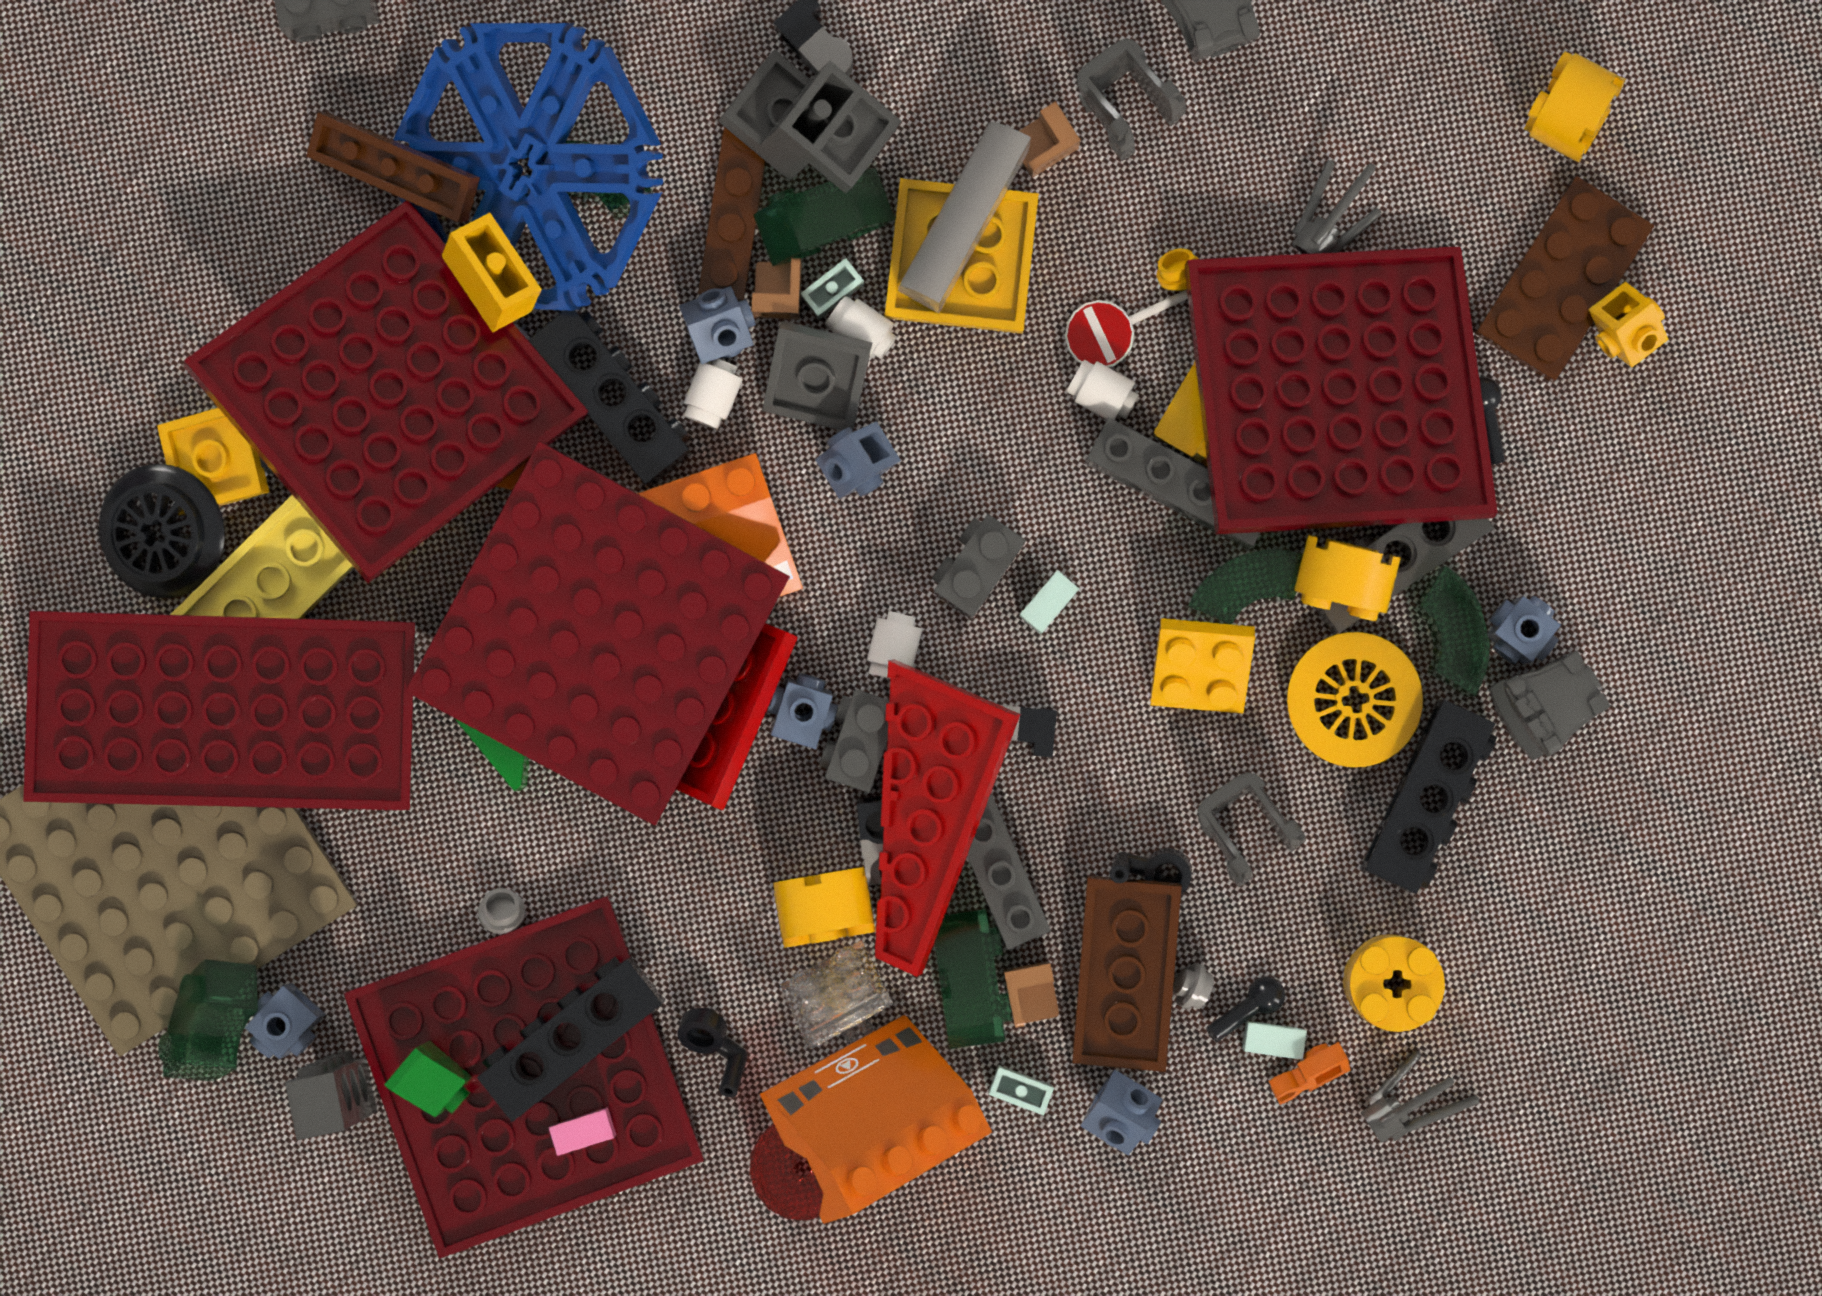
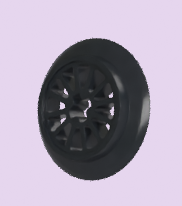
(202, 515)

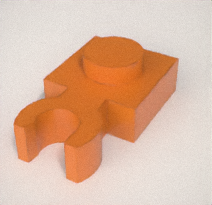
(1319, 1067)

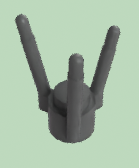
(1321, 233)
(1389, 1117)

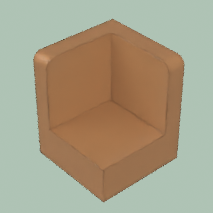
(1050, 140)
(777, 290)
(1031, 993)

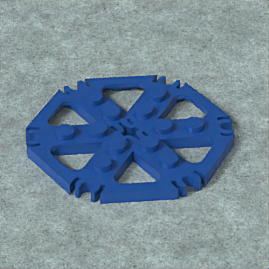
(540, 134)

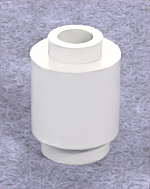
(863, 323)
(1103, 390)
(712, 393)
(891, 640)

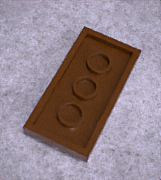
(1563, 275)
(1126, 973)

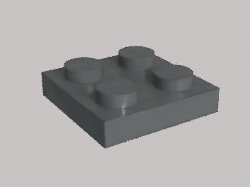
(816, 376)

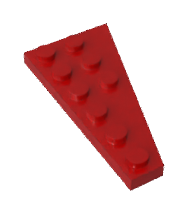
(934, 791)

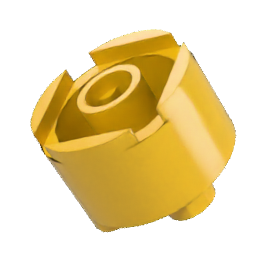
(1575, 107)
(1346, 576)
(823, 907)
(1413, 1002)

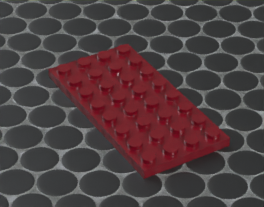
(218, 711)

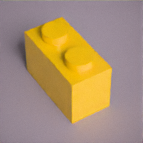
(491, 272)

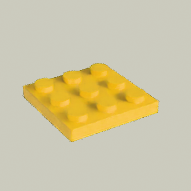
(996, 277)

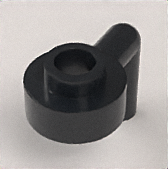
(1150, 867)
(705, 1033)

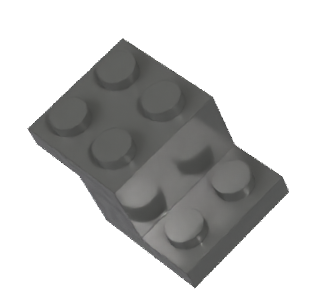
(810, 121)

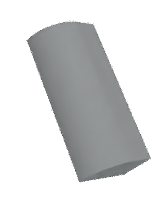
(965, 215)

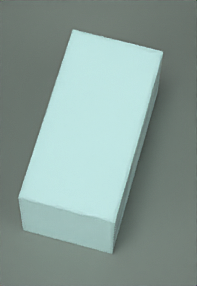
(831, 288)
(1049, 602)
(1274, 1040)
(1021, 1090)

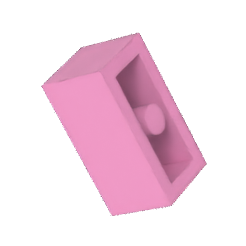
(582, 1131)

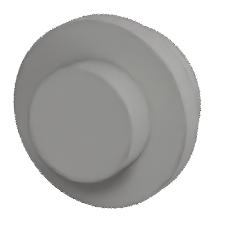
(501, 911)
(1193, 986)

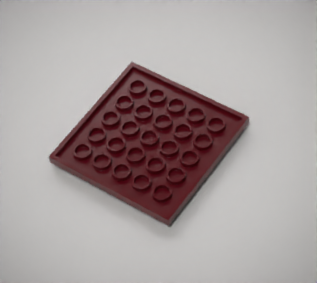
(1339, 390)
(383, 392)
(597, 633)
(475, 1166)

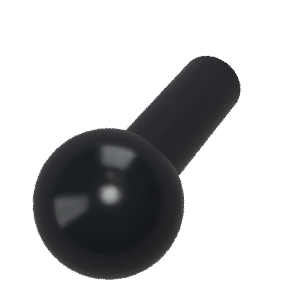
(1491, 399)
(1264, 996)

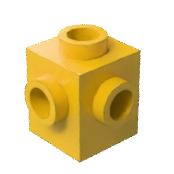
(1628, 324)

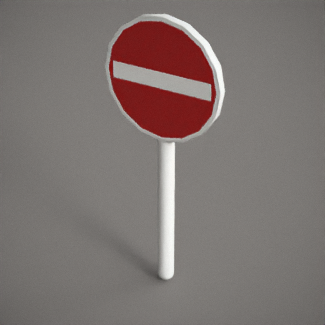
(1105, 331)

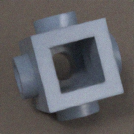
(718, 324)
(849, 464)
(1507, 634)
(806, 727)
(299, 1017)
(1123, 1113)

